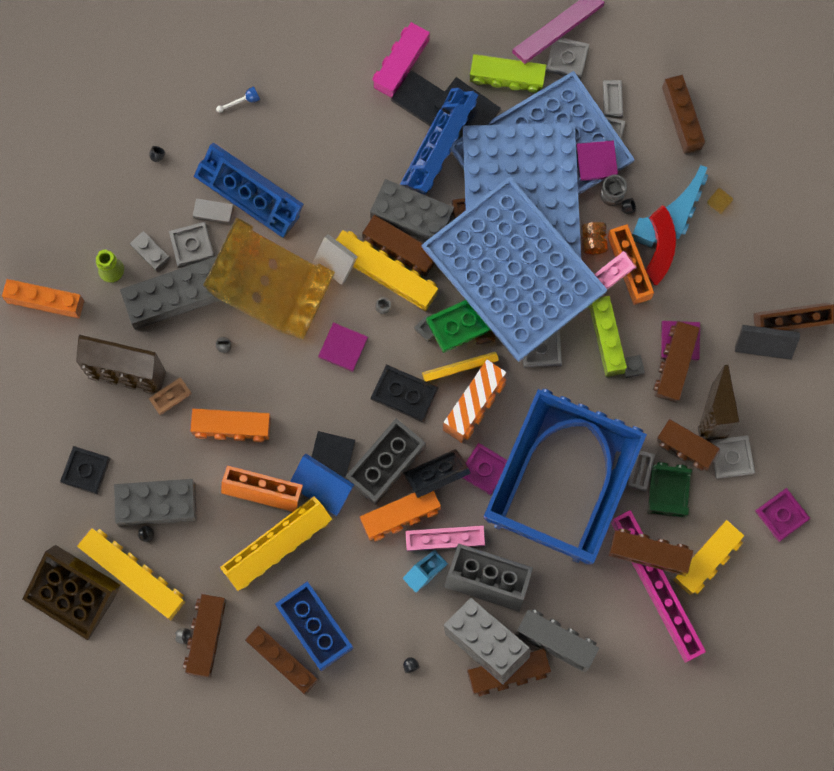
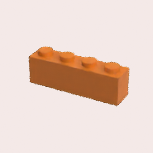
(636, 280)
(43, 298)
(230, 424)
(261, 488)
(399, 513)

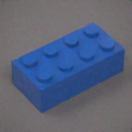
(314, 626)

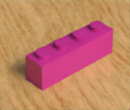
(401, 59)

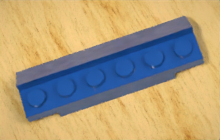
(439, 140)
(248, 190)

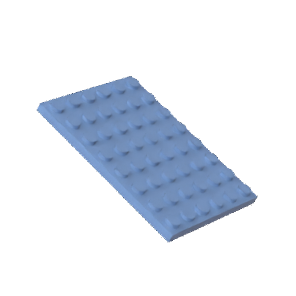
(563, 103)
(539, 162)
(514, 268)

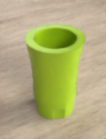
(109, 267)

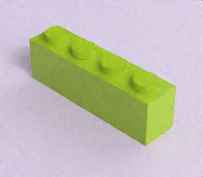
(507, 73)
(607, 337)

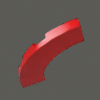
(666, 245)

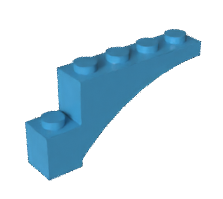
(678, 209)

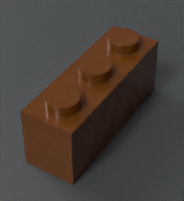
(688, 445)

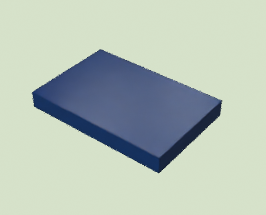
(322, 483)

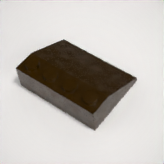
(720, 411)
(70, 591)

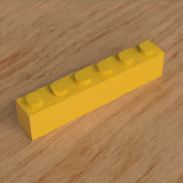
(389, 272)
(276, 543)
(131, 574)

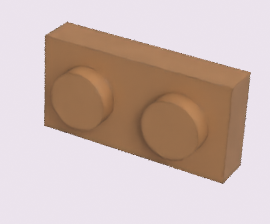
(170, 396)

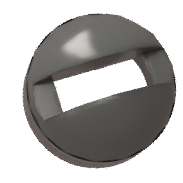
(379, 304)
(223, 348)
(183, 635)

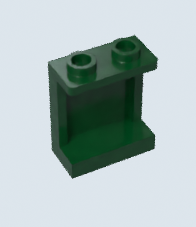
(669, 490)

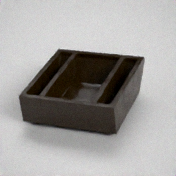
(120, 364)

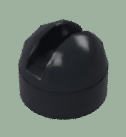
(156, 153)
(629, 206)
(150, 534)
(410, 665)

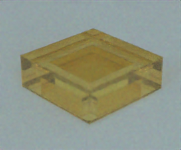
(720, 200)

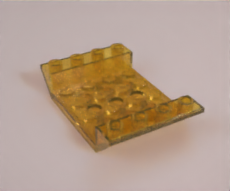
(292, 290)

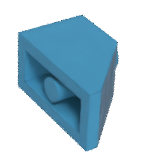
(425, 571)

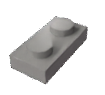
(149, 251)

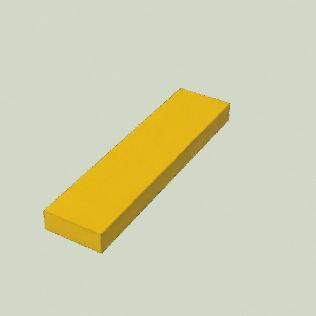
(459, 366)

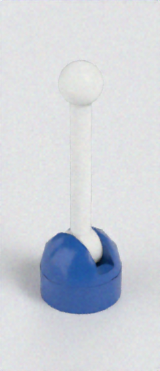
(250, 95)

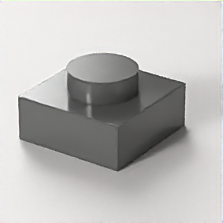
(423, 329)
(634, 366)

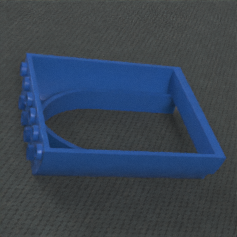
(543, 419)

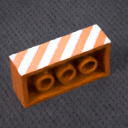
(474, 401)

